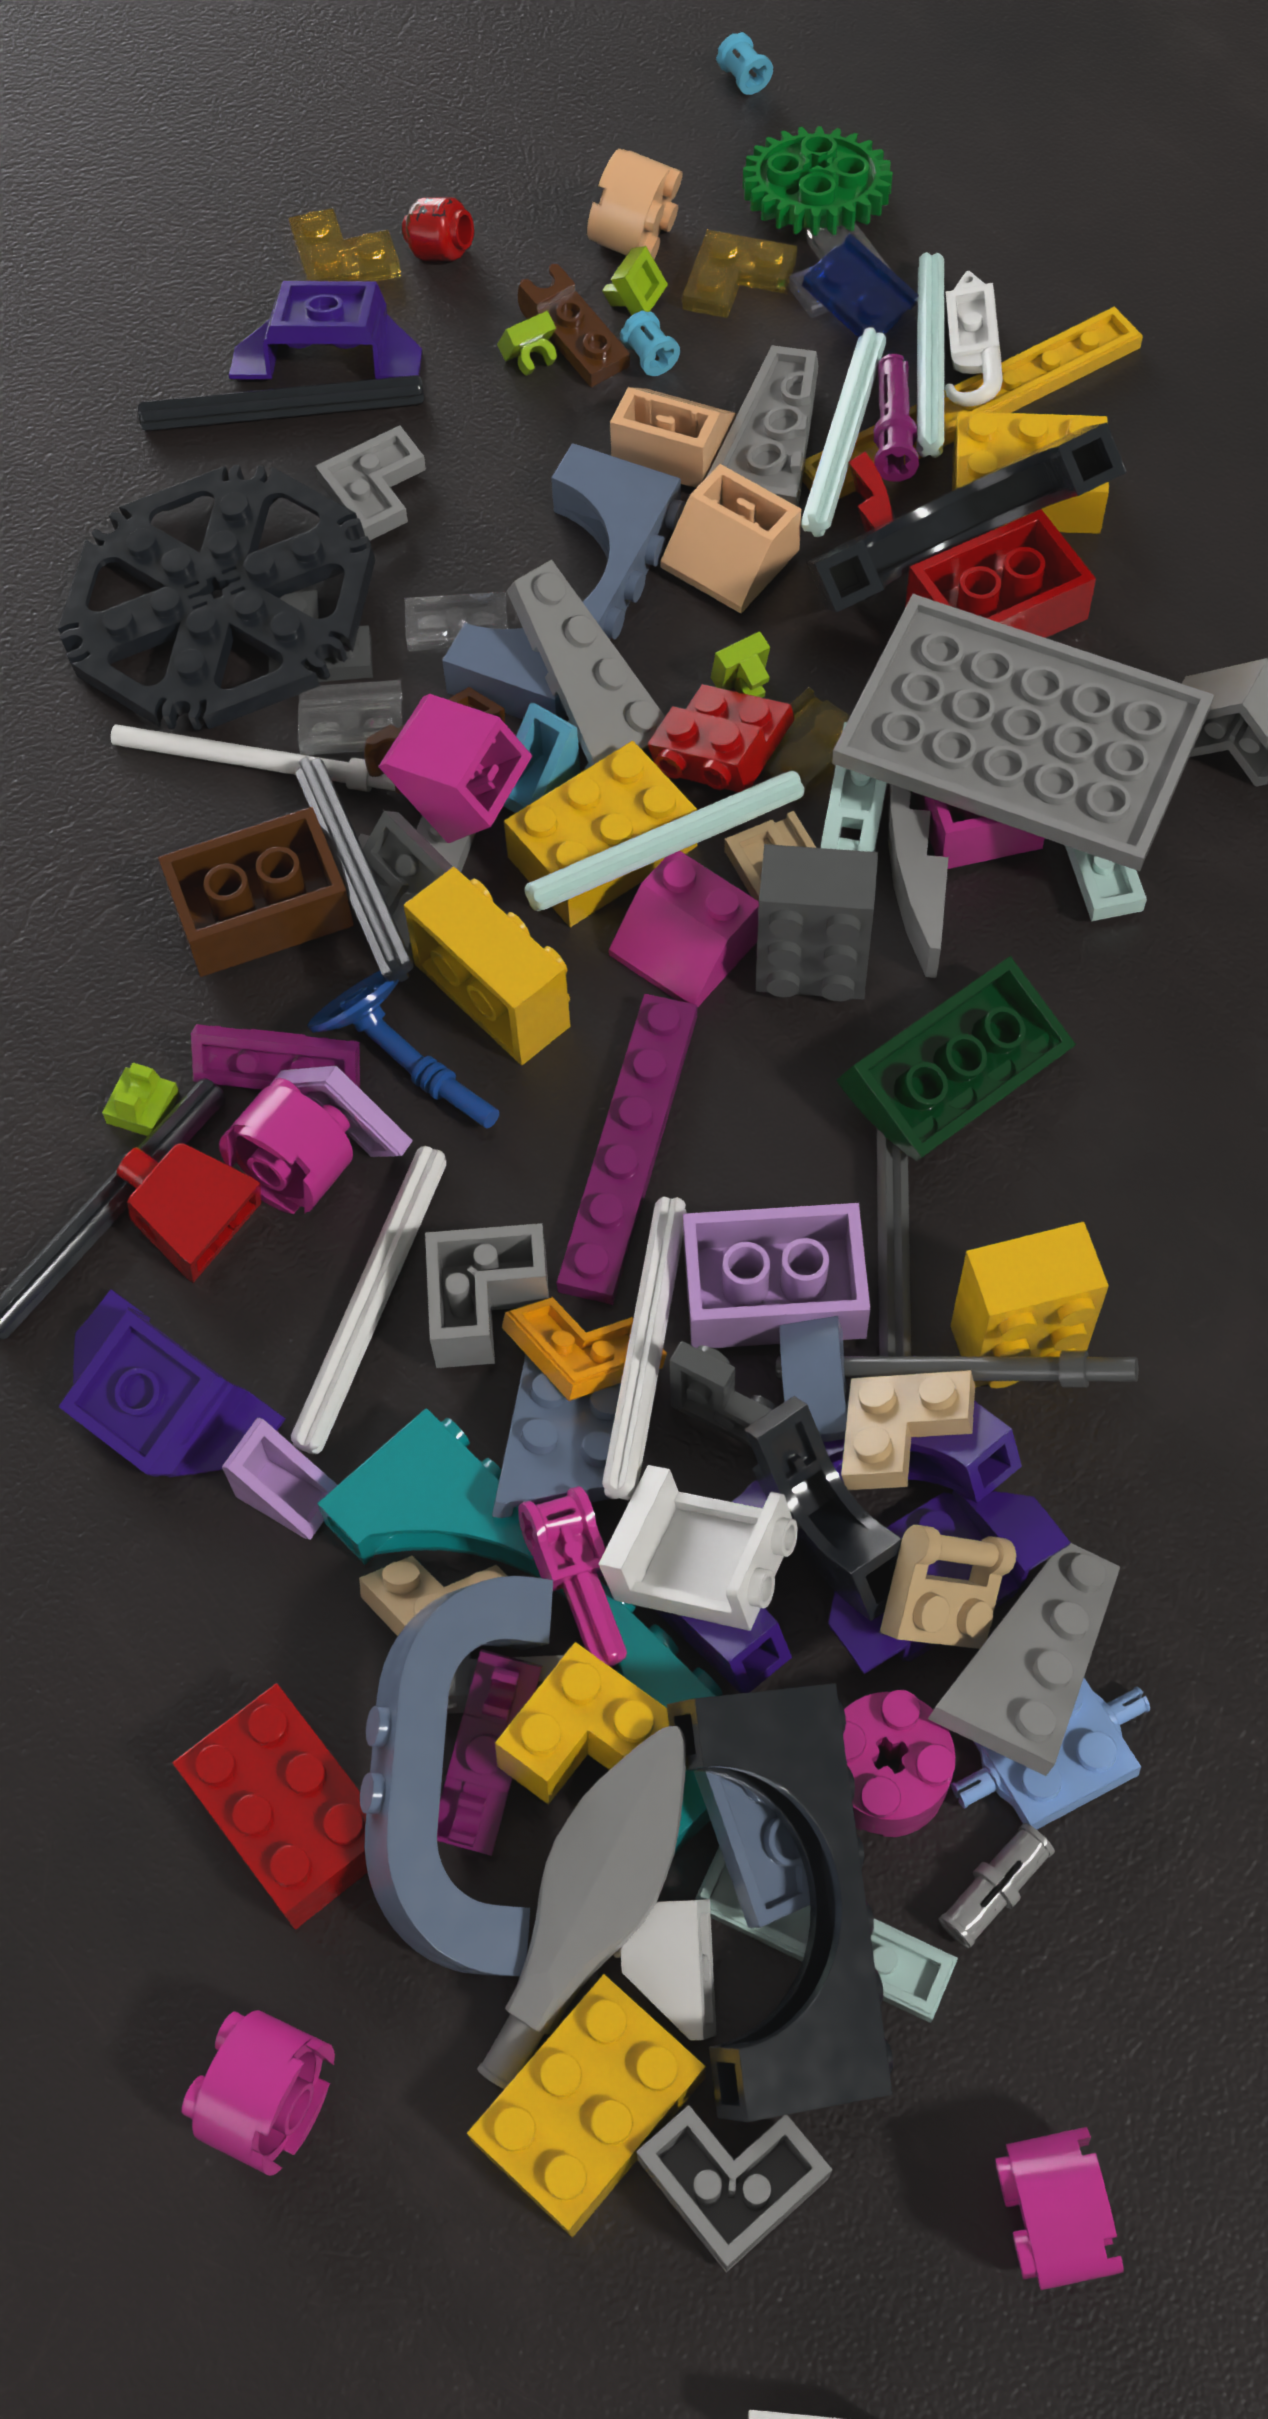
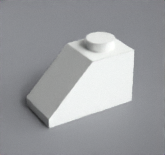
(674, 1964)

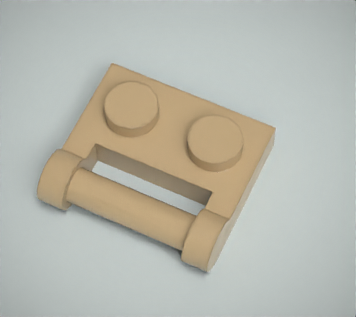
(944, 1607)

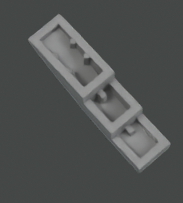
(916, 878)

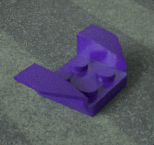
(328, 314)
(155, 1396)
(955, 1515)

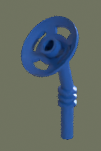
(362, 1008)

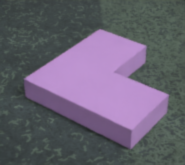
(367, 1122)

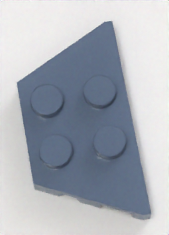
(554, 1443)

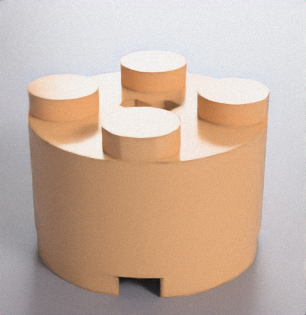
(634, 203)

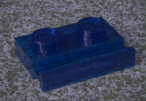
(859, 288)

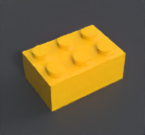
(996, 439)
(591, 814)
(489, 964)
(1029, 1297)
(587, 2104)

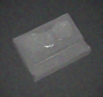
(345, 715)

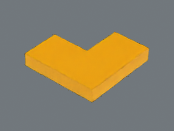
(565, 1353)

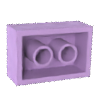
(773, 1270)

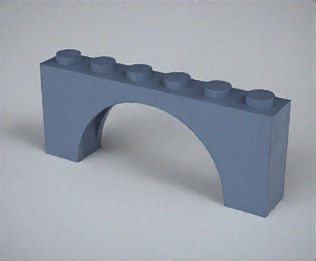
(630, 517)

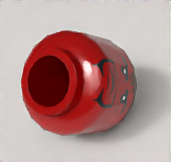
(438, 229)

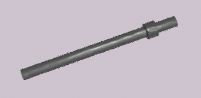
(1072, 1368)

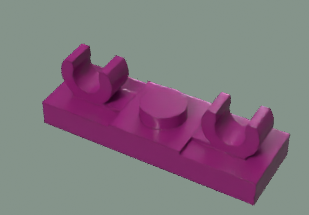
(257, 1056)
(474, 1785)

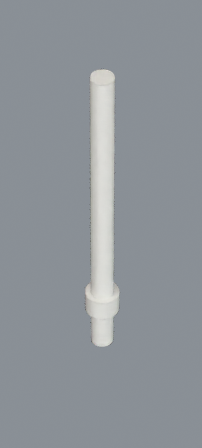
(352, 773)

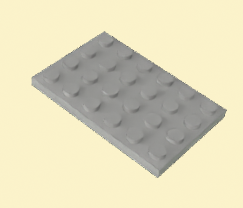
(1024, 731)

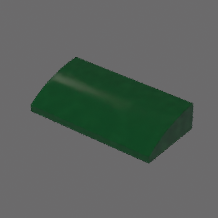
(957, 1060)

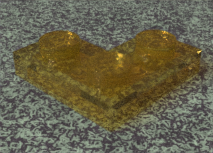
(332, 258)
(733, 261)

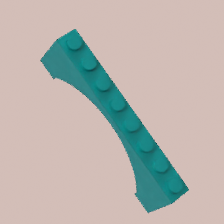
(437, 1496)

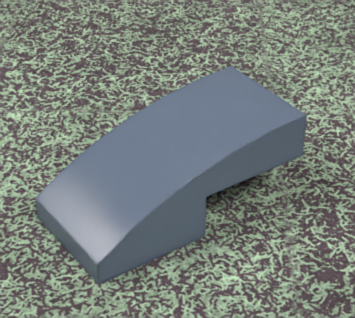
(815, 1372)

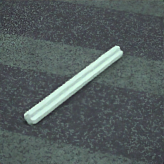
(930, 355)
(843, 433)
(663, 841)

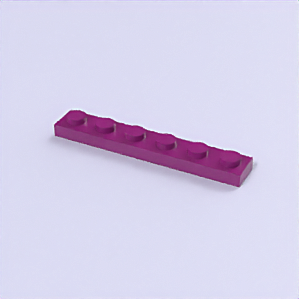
(627, 1150)

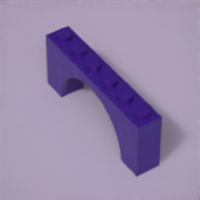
(963, 1462)

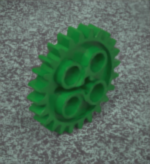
(817, 180)

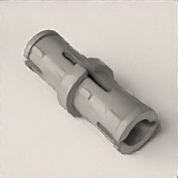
(1026, 1854)

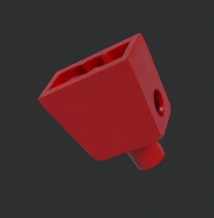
(188, 1204)

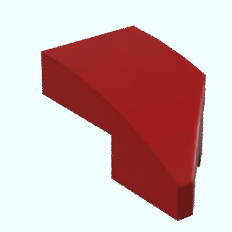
(870, 486)

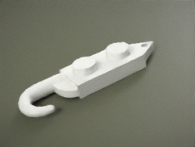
(974, 339)

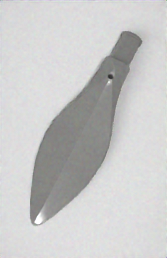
(594, 1891)

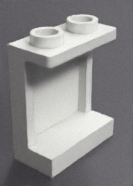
(697, 1552)

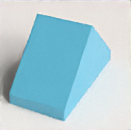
(553, 759)

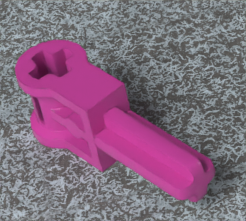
(568, 1551)

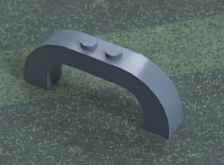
(407, 1767)

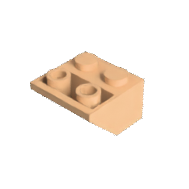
(669, 433)
(732, 538)

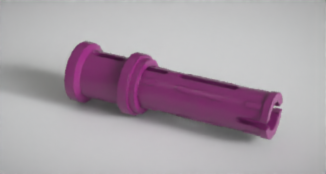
(895, 430)

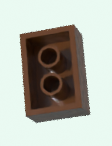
(256, 891)

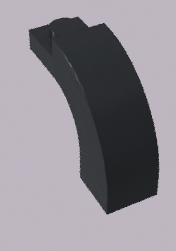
(833, 1528)

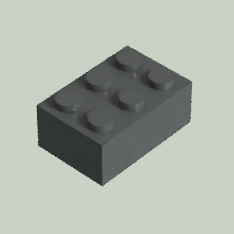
(815, 921)

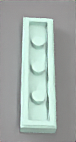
(910, 1969)

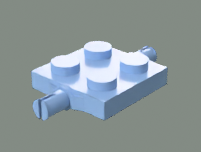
(1087, 1765)

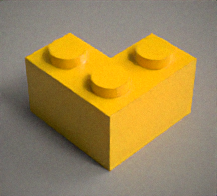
(576, 1714)

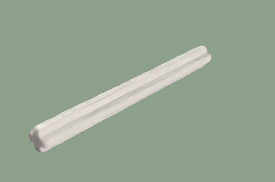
(368, 1301)
(644, 1350)

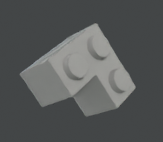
(1236, 716)
(473, 1275)
(731, 2200)

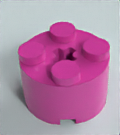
(289, 1146)
(898, 1729)
(259, 2090)
(1061, 2209)

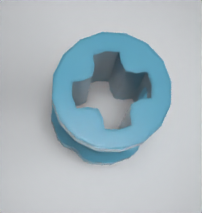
(741, 66)
(650, 343)

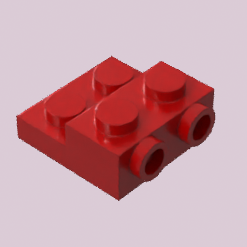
(720, 738)

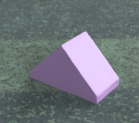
(277, 1479)

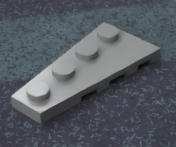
(774, 424)
(583, 666)
(1031, 1667)

